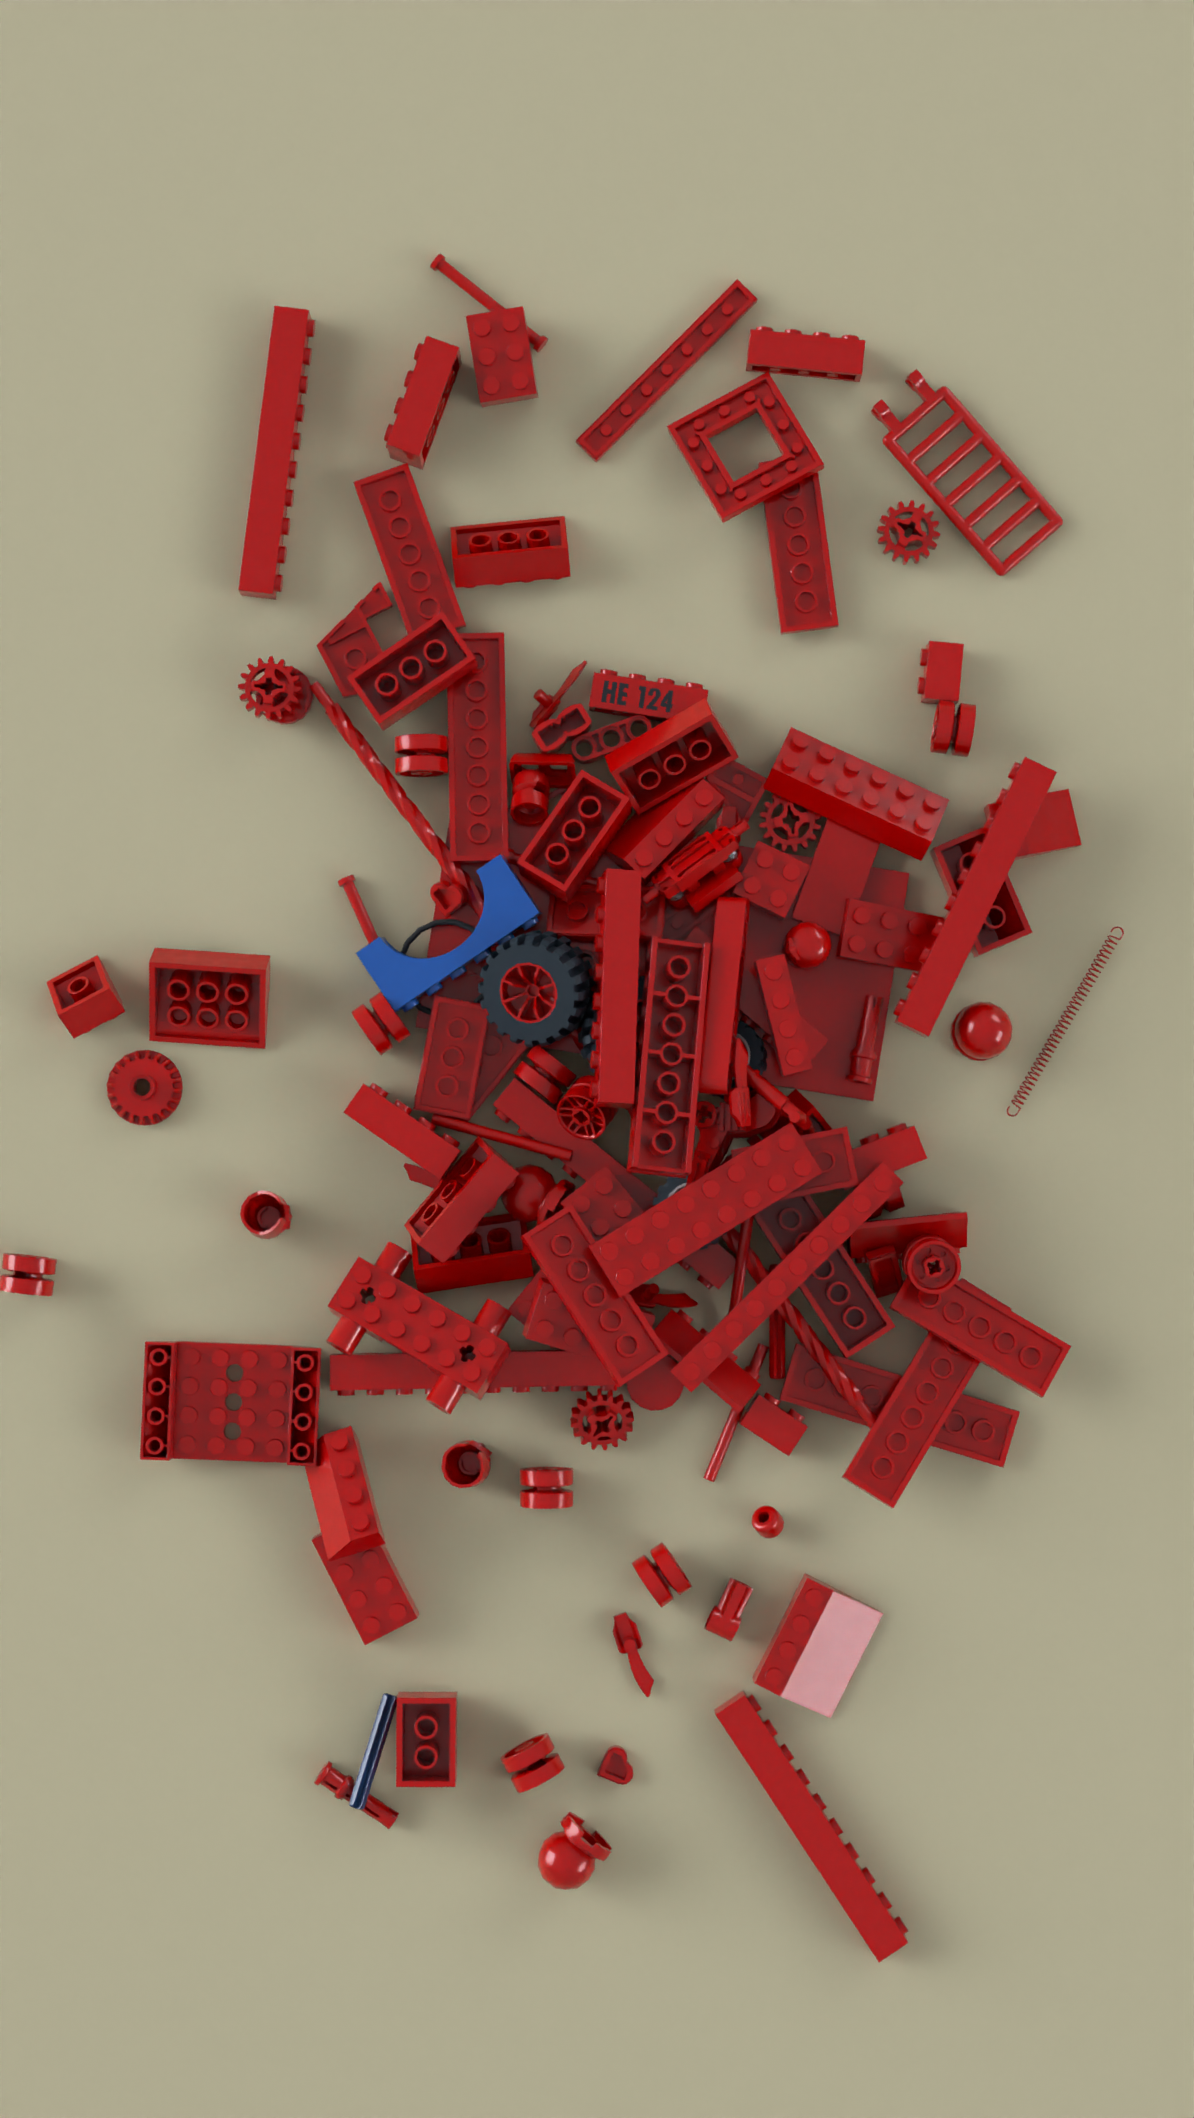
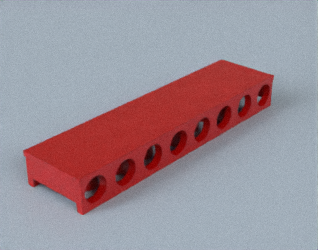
(668, 1058)

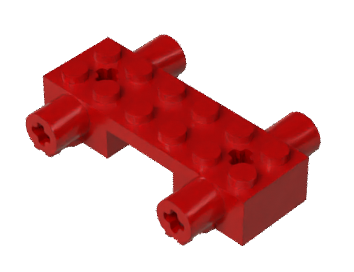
(419, 1327)

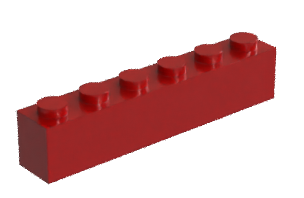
(753, 1008)

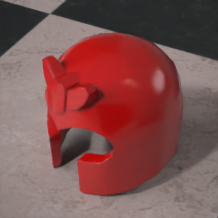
(807, 945)
(265, 1214)
(466, 1464)

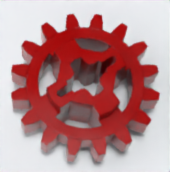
(898, 528)
(270, 676)
(776, 823)
(602, 1420)

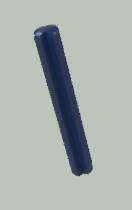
(373, 1751)

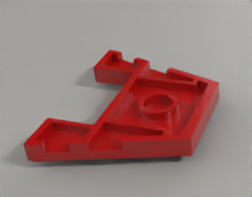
(352, 640)

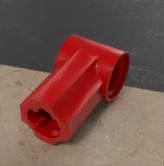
(726, 1616)

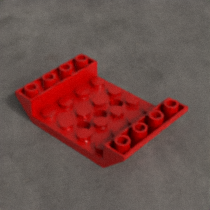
(189, 1412)

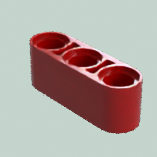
(595, 738)

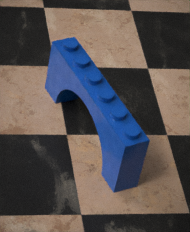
(504, 912)

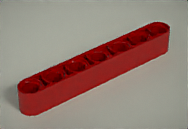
(724, 995)

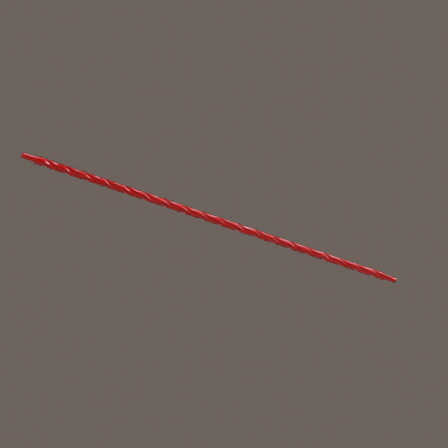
(476, 900)

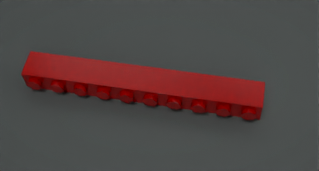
(275, 453)
(975, 896)
(541, 1122)
(786, 1277)
(520, 1371)
(811, 1825)

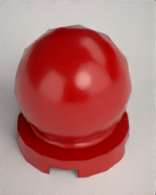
(981, 1031)
(535, 1194)
(570, 1855)

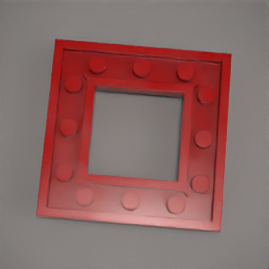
(734, 497)

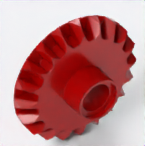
(164, 1091)

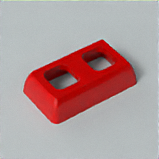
(558, 777)

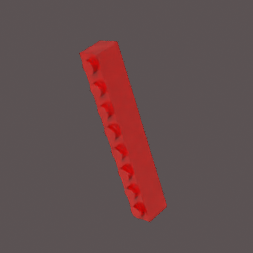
(617, 988)

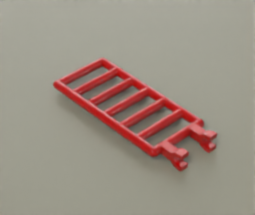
(999, 457)

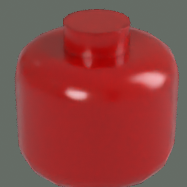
(767, 1522)

